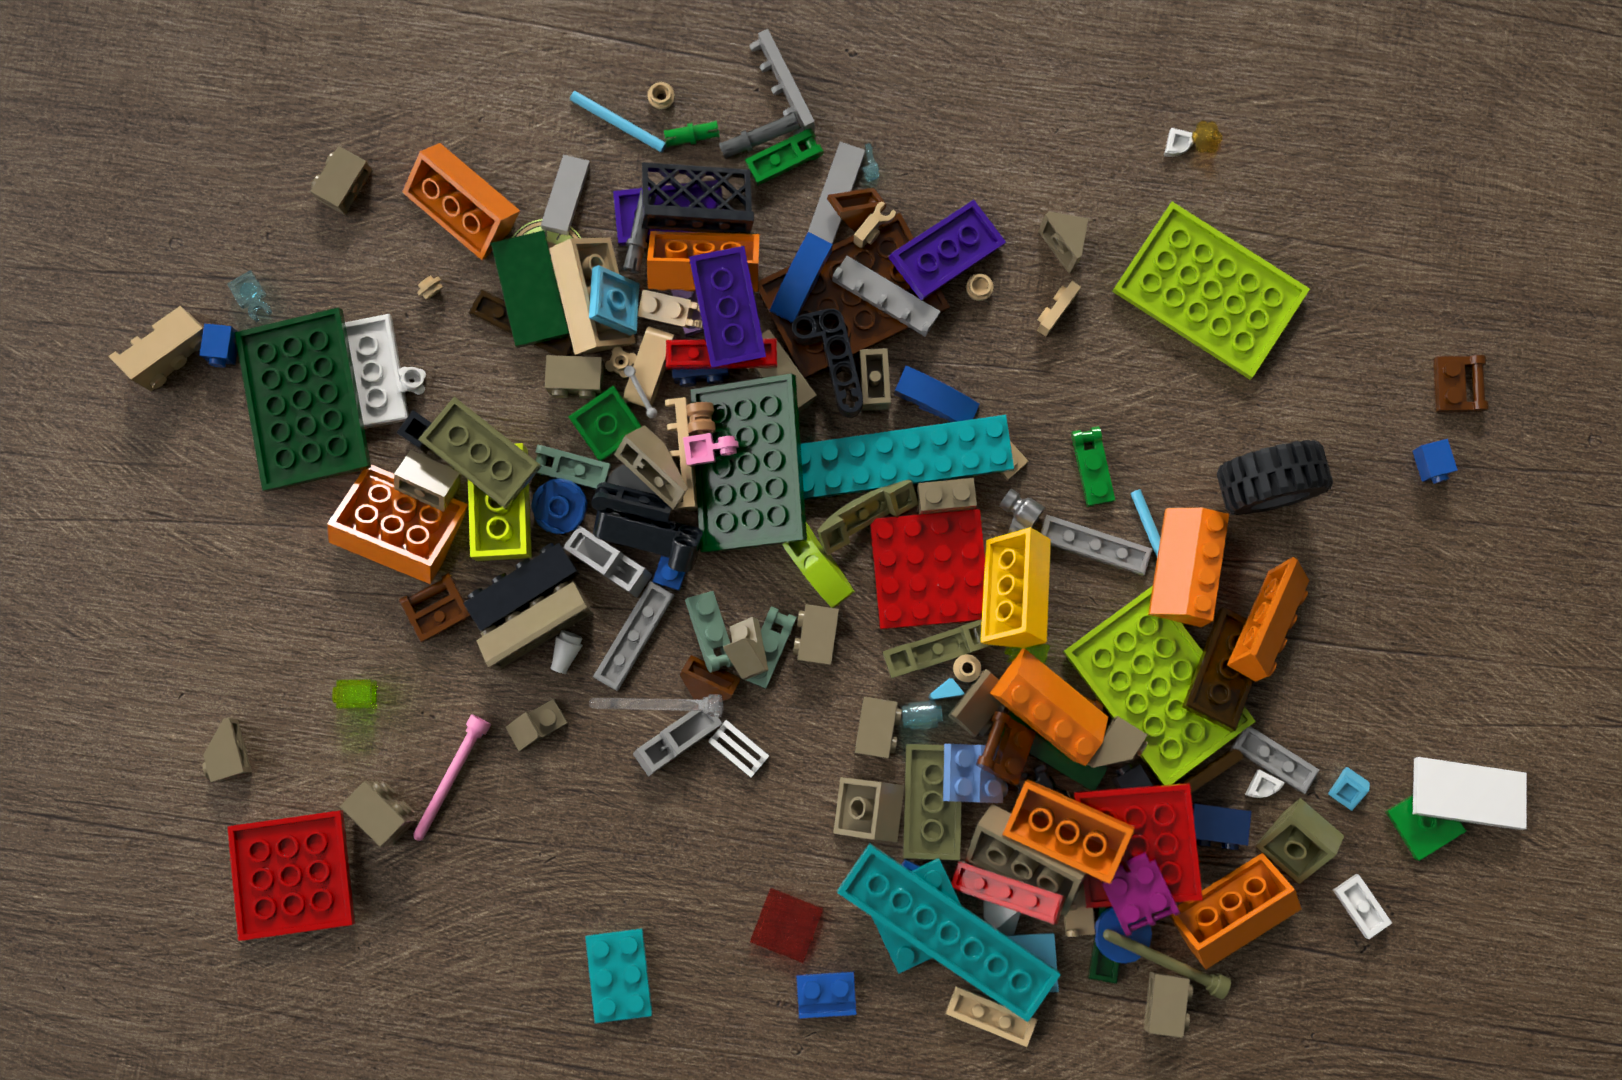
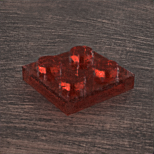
(786, 925)

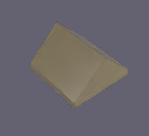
(1065, 237)

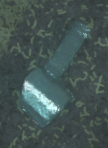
(870, 171)

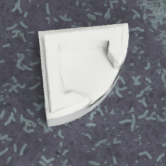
(1178, 142)
(1263, 785)

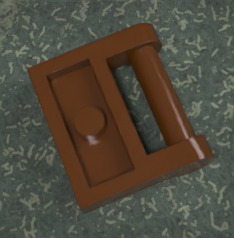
(1451, 383)
(439, 615)
(1012, 749)

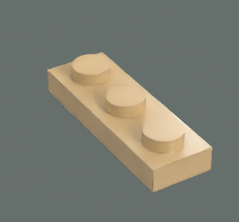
(990, 1016)

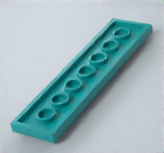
(906, 454)
(948, 932)

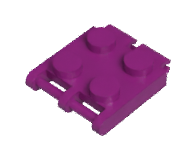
(1139, 894)

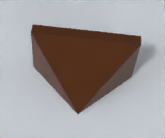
(855, 205)
(702, 682)

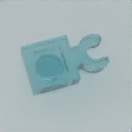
(248, 293)

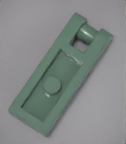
(572, 467)
(709, 629)
(773, 643)

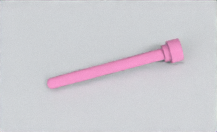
(475, 730)

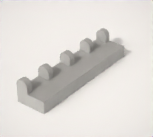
(785, 80)
(885, 296)

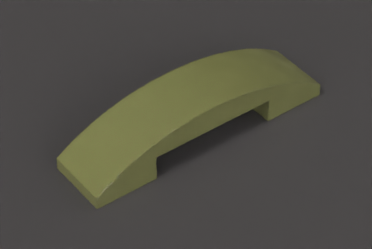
(863, 511)
(934, 649)

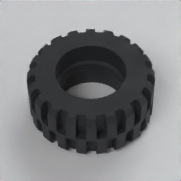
(1274, 477)

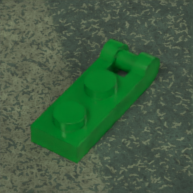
(783, 157)
(1093, 467)

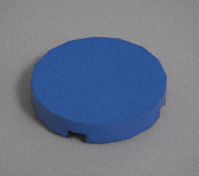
(559, 506)
(1109, 920)

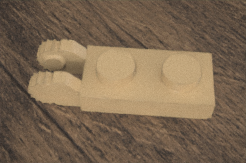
(668, 309)

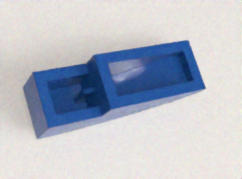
(801, 277)
(935, 396)

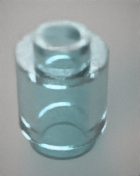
(921, 715)

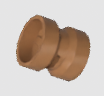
(700, 418)

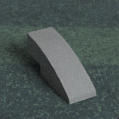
(608, 561)
(675, 740)

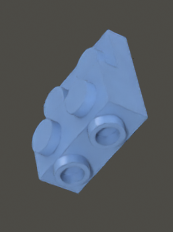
(966, 780)

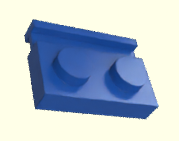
(826, 994)

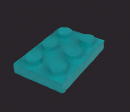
(618, 975)

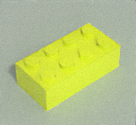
(498, 531)

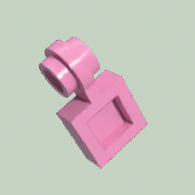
(701, 450)

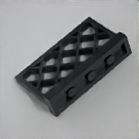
(700, 219)

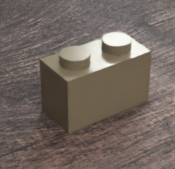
(341, 180)
(574, 376)
(875, 379)
(427, 480)
(946, 496)
(817, 635)
(876, 727)
(1167, 1004)

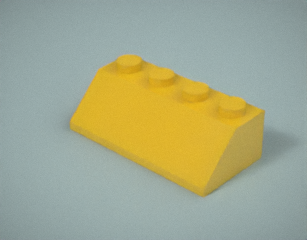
(1016, 589)

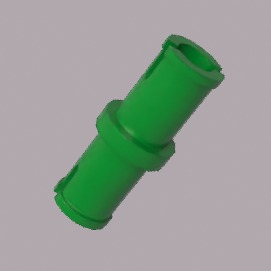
(691, 133)

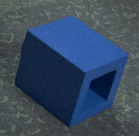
(219, 345)
(1435, 461)

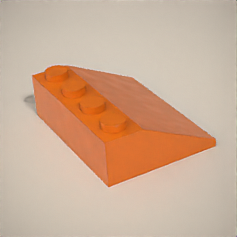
(394, 526)

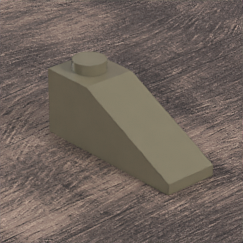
(653, 464)

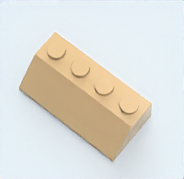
(573, 271)

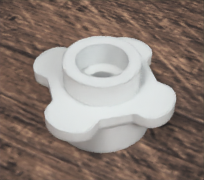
(411, 373)

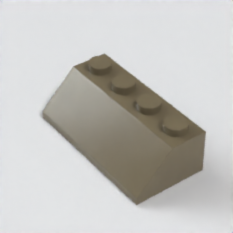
(534, 626)
(1019, 862)

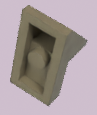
(747, 648)
(536, 725)

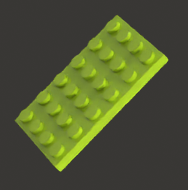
(1211, 290)
(1142, 674)

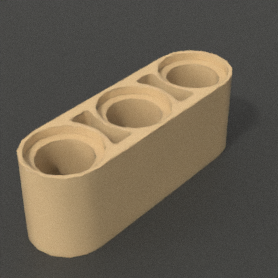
(649, 366)

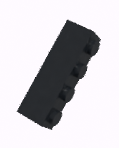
(520, 587)

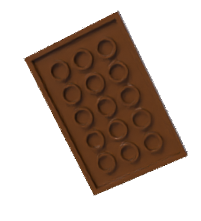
(863, 321)

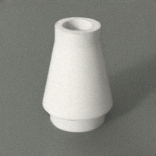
(565, 650)

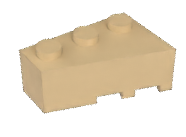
(162, 350)

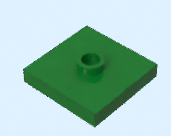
(604, 422)
(1422, 833)

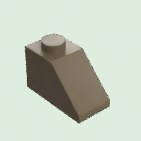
(1119, 744)
(226, 753)

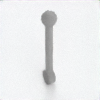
(630, 372)

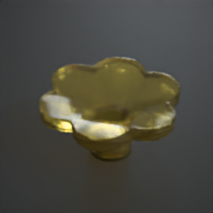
(1206, 137)

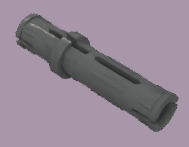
(760, 135)
(637, 241)

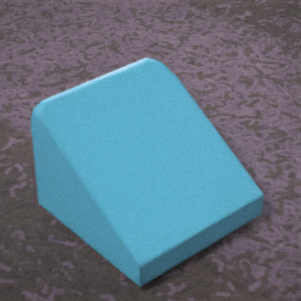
(946, 690)
(1349, 788)

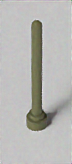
(1217, 985)

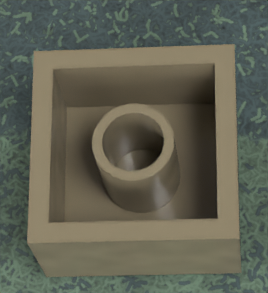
(379, 812)

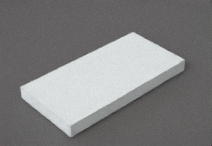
(376, 370)
(1469, 793)

